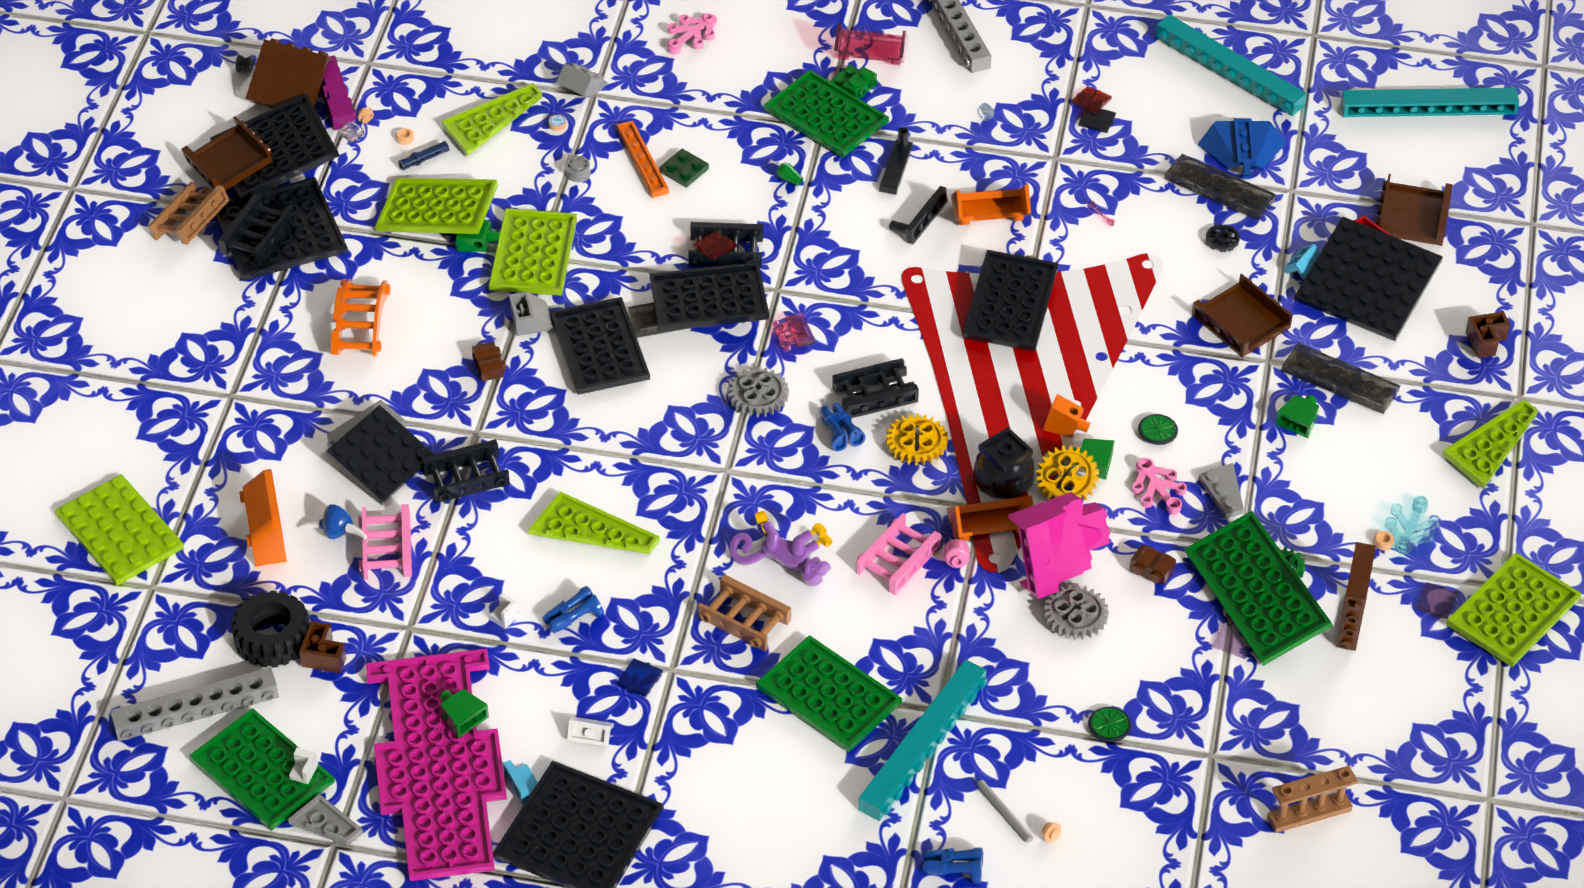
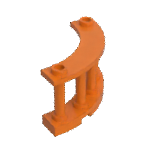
(341, 306)

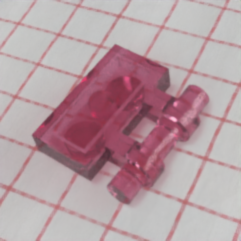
(799, 332)

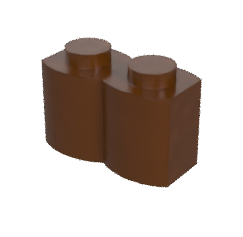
(488, 361)
(1152, 564)

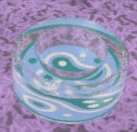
(985, 111)

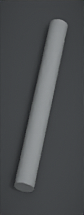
(1005, 811)

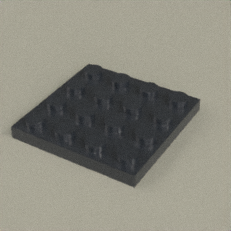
(379, 454)

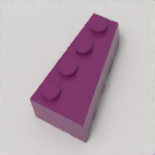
(336, 96)

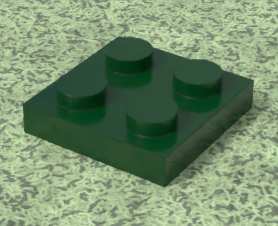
(684, 167)

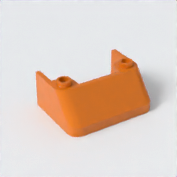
(991, 205)
(985, 517)
(263, 519)

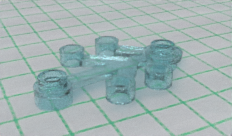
(1404, 543)

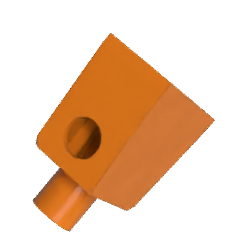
(1065, 418)

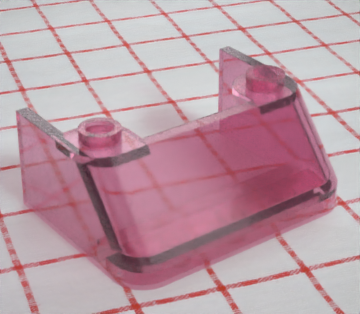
(871, 45)

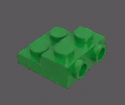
(856, 81)

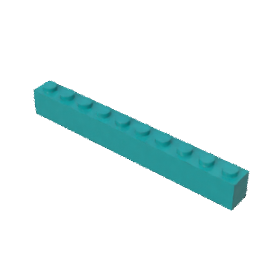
(1231, 65)
(1429, 102)
(922, 740)

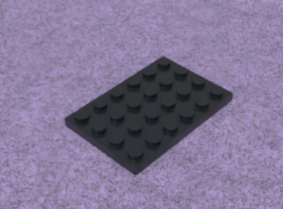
(709, 296)
(1010, 300)
(599, 345)

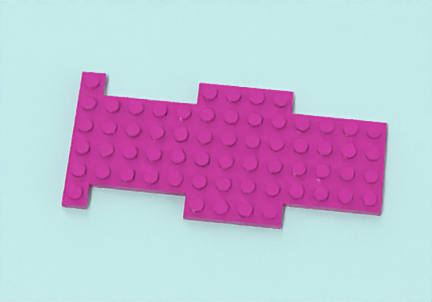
(431, 773)

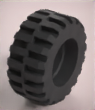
(264, 610)

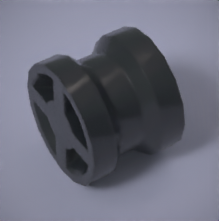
(244, 64)

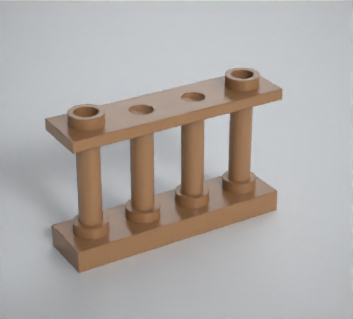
(196, 221)
(745, 596)
(1316, 809)

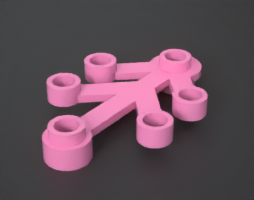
(705, 21)
(1146, 467)

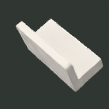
(589, 731)

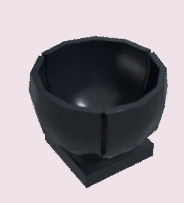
(1004, 461)

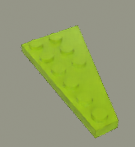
(482, 122)
(1488, 446)
(583, 523)

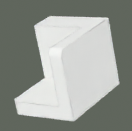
(505, 612)
(304, 766)

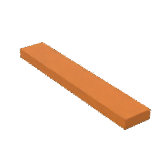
(642, 159)

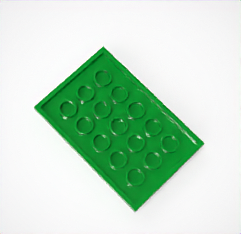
(826, 113)
(829, 693)
(254, 767)

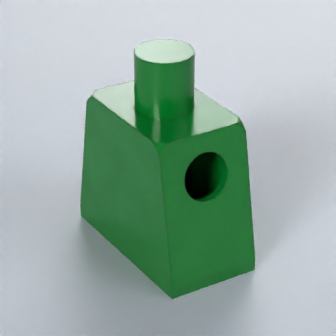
(477, 242)
(1298, 415)
(1102, 454)
(462, 711)

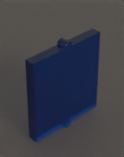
(639, 677)

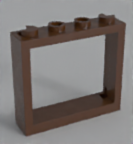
(1356, 596)

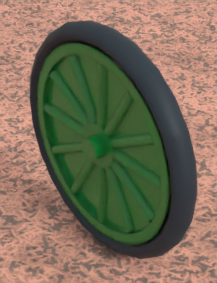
(1158, 429)
(1109, 724)

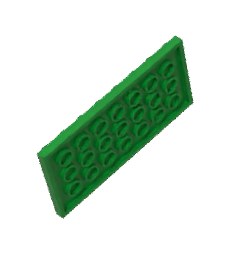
(1258, 588)

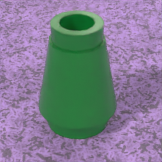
(789, 174)

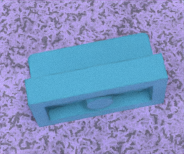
(1303, 260)
(520, 779)

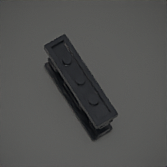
(875, 400)

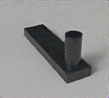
(897, 163)
(923, 218)

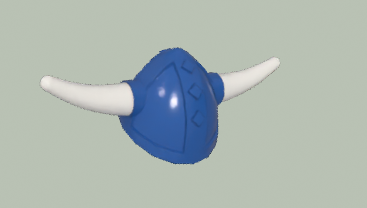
(334, 523)

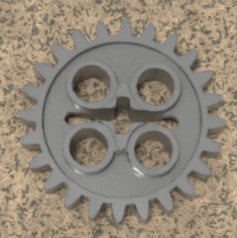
(758, 391)
(1076, 612)

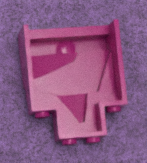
(1058, 540)

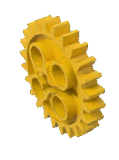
(901, 439)
(1053, 466)

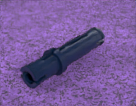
(417, 158)

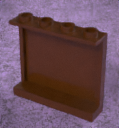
(286, 74)
(229, 156)
(1414, 212)
(1243, 316)

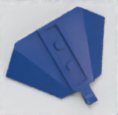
(1242, 143)

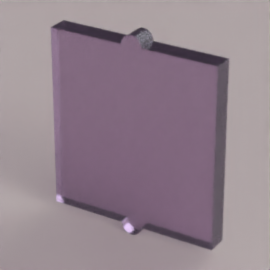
(1437, 600)
(1231, 641)

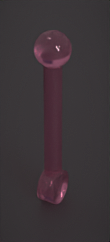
(1110, 222)

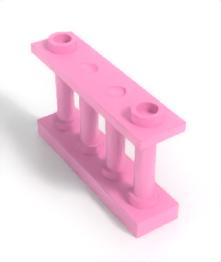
(403, 547)
(907, 568)

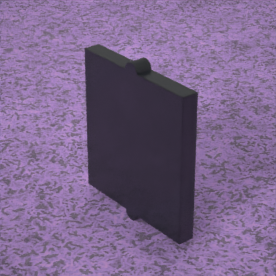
(1097, 121)

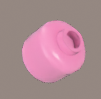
(956, 553)

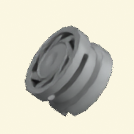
(578, 169)

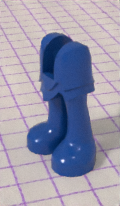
(836, 422)
(561, 618)
(941, 862)

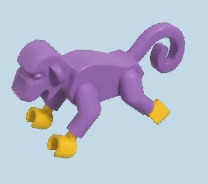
(790, 554)

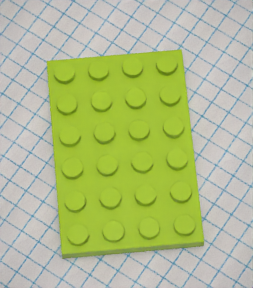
(437, 205)
(533, 252)
(119, 529)
(1513, 609)

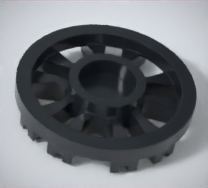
(1222, 238)

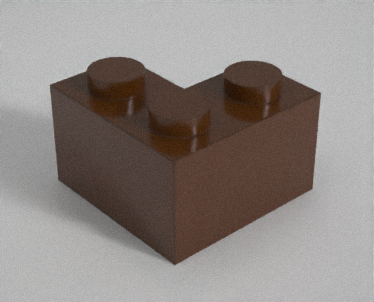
(1486, 332)
(320, 650)

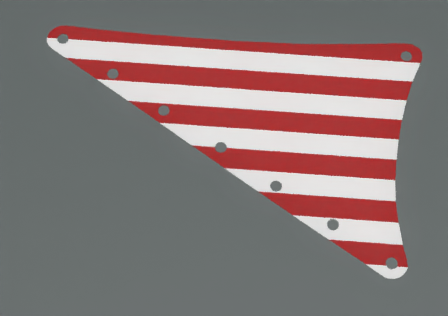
(1004, 386)

